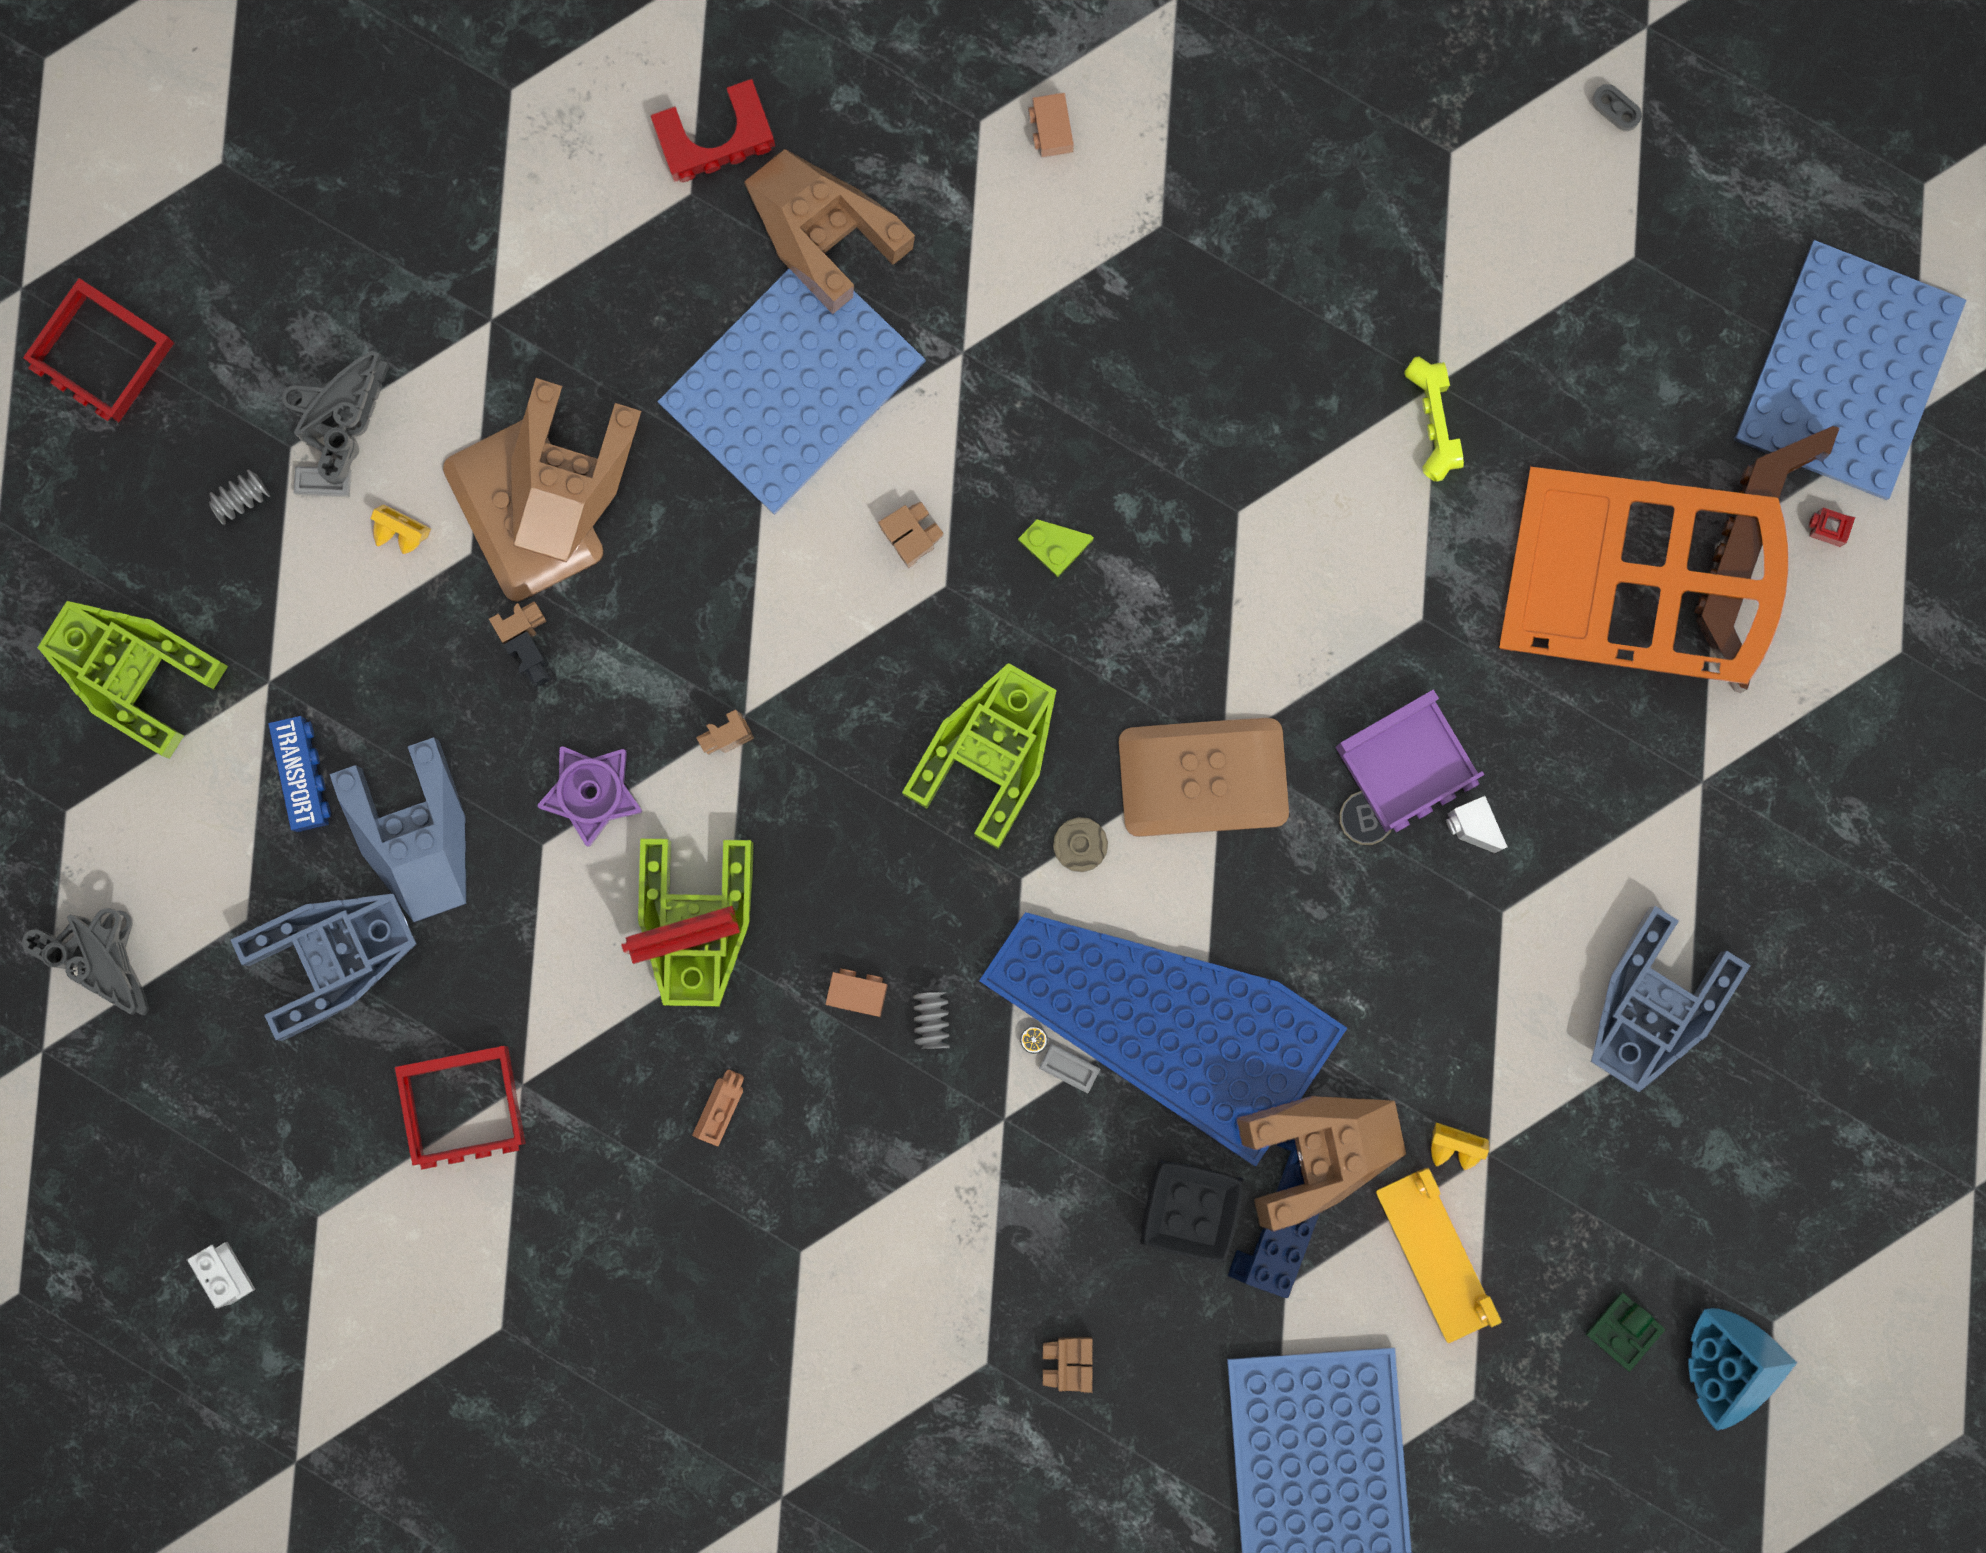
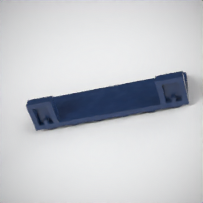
(1278, 1251)

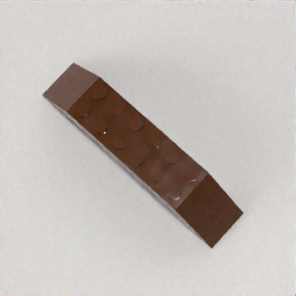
(1744, 540)

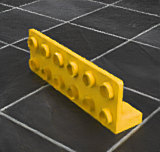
(1437, 1255)

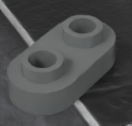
(1618, 105)

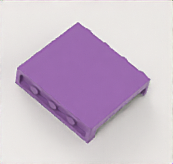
(1408, 763)

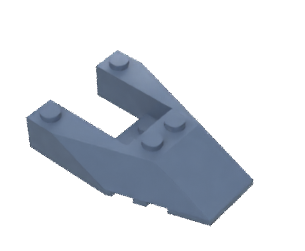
(417, 848)
(342, 949)
(1652, 1019)

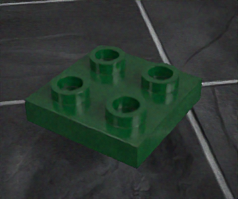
(1625, 1331)

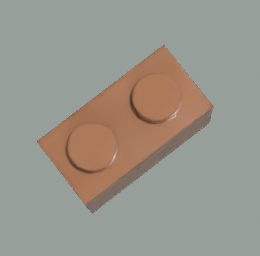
(1052, 125)
(856, 993)

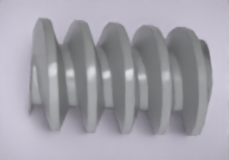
(237, 496)
(931, 1020)

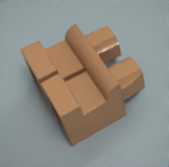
(907, 535)
(523, 620)
(727, 736)
(1069, 1376)

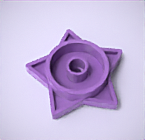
(580, 774)

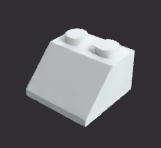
(1476, 825)

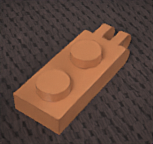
(719, 1108)

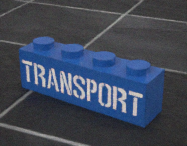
(299, 773)

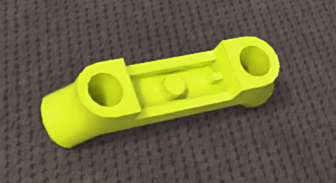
(1447, 453)

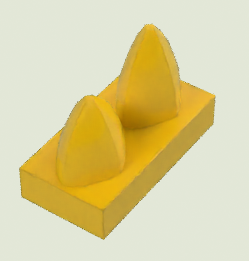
(391, 521)
(1448, 1139)

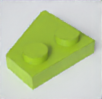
(1054, 544)

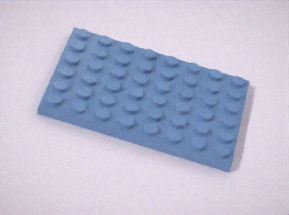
(1854, 356)
(789, 387)
(1319, 1453)

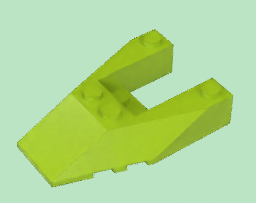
(111, 659)
(999, 736)
(700, 972)

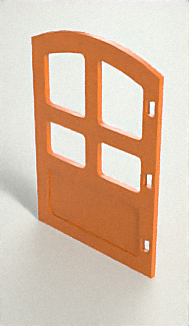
(1573, 562)

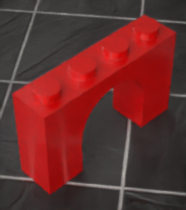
(689, 159)

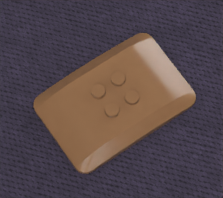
(483, 489)
(1203, 777)

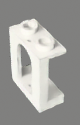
(225, 1274)

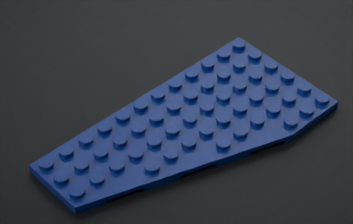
(1169, 1024)

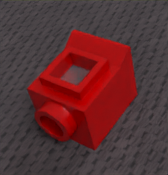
(1831, 527)

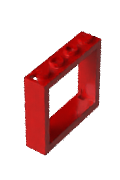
(57, 325)
(457, 1155)

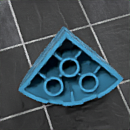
(1734, 1366)

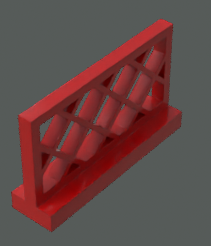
(681, 935)

